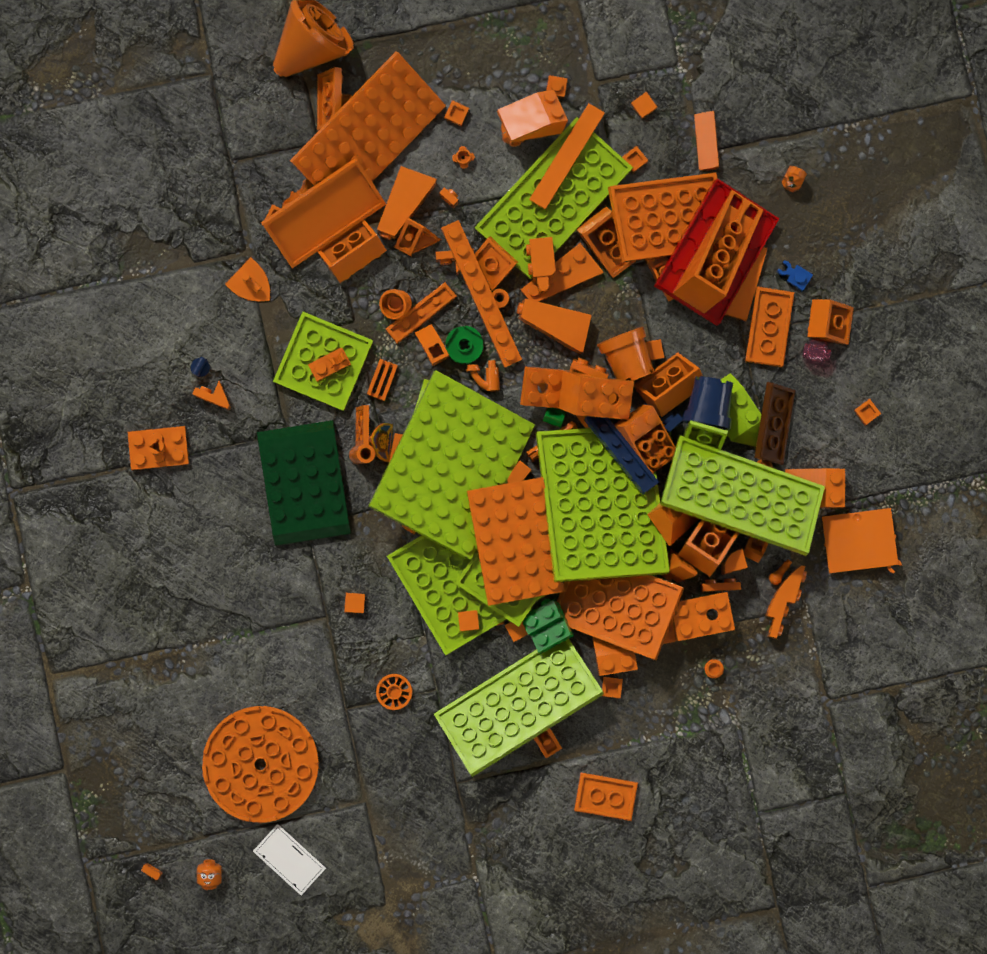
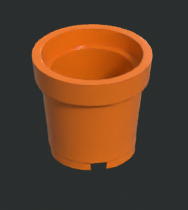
(628, 355)

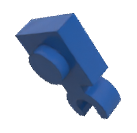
(797, 277)

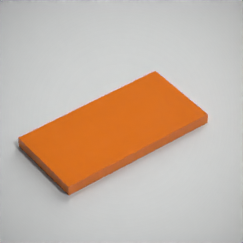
(323, 213)

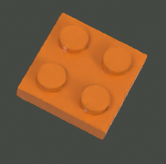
(494, 262)

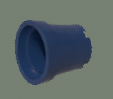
(710, 403)

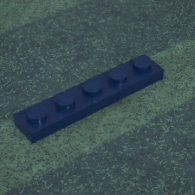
(622, 453)

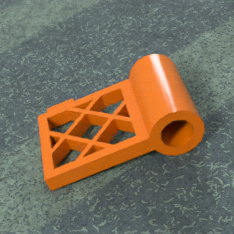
(362, 451)

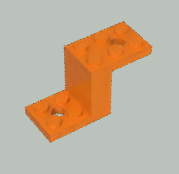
(577, 393)

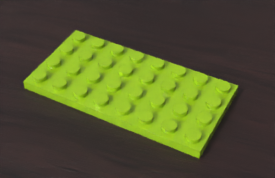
(582, 191)
(742, 495)
(517, 705)

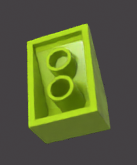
(705, 434)

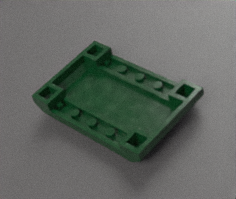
(303, 483)

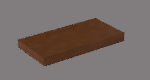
(774, 423)

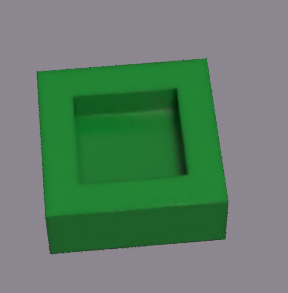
(554, 416)

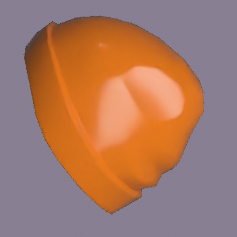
(395, 303)

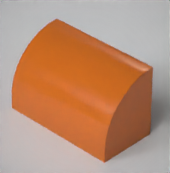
(734, 562)

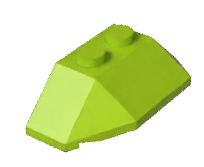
(744, 415)

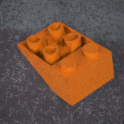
(647, 437)

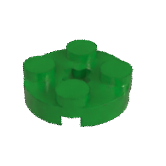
(474, 340)

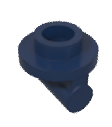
(200, 367)

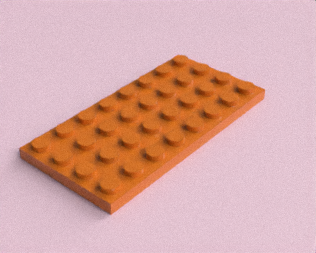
(372, 123)

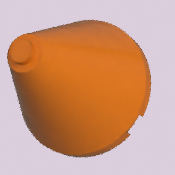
(309, 39)

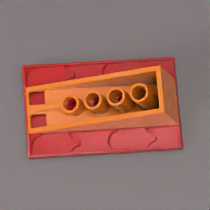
(716, 252)

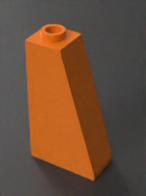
(404, 200)
(558, 323)

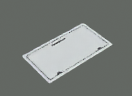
(289, 859)

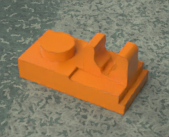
(329, 364)

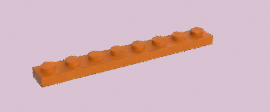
(481, 293)

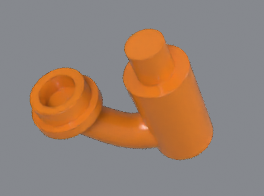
(492, 376)

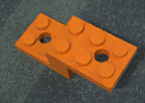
(692, 621)

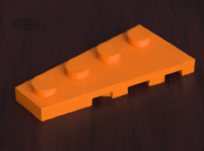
(571, 269)

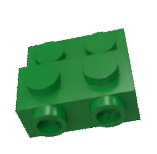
(547, 625)

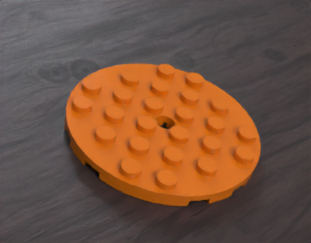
(232, 772)

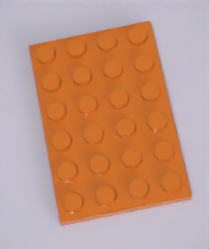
(655, 214)
(513, 541)
(622, 610)

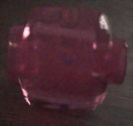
(816, 352)

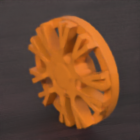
(394, 691)

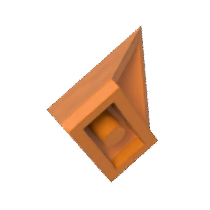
(415, 237)

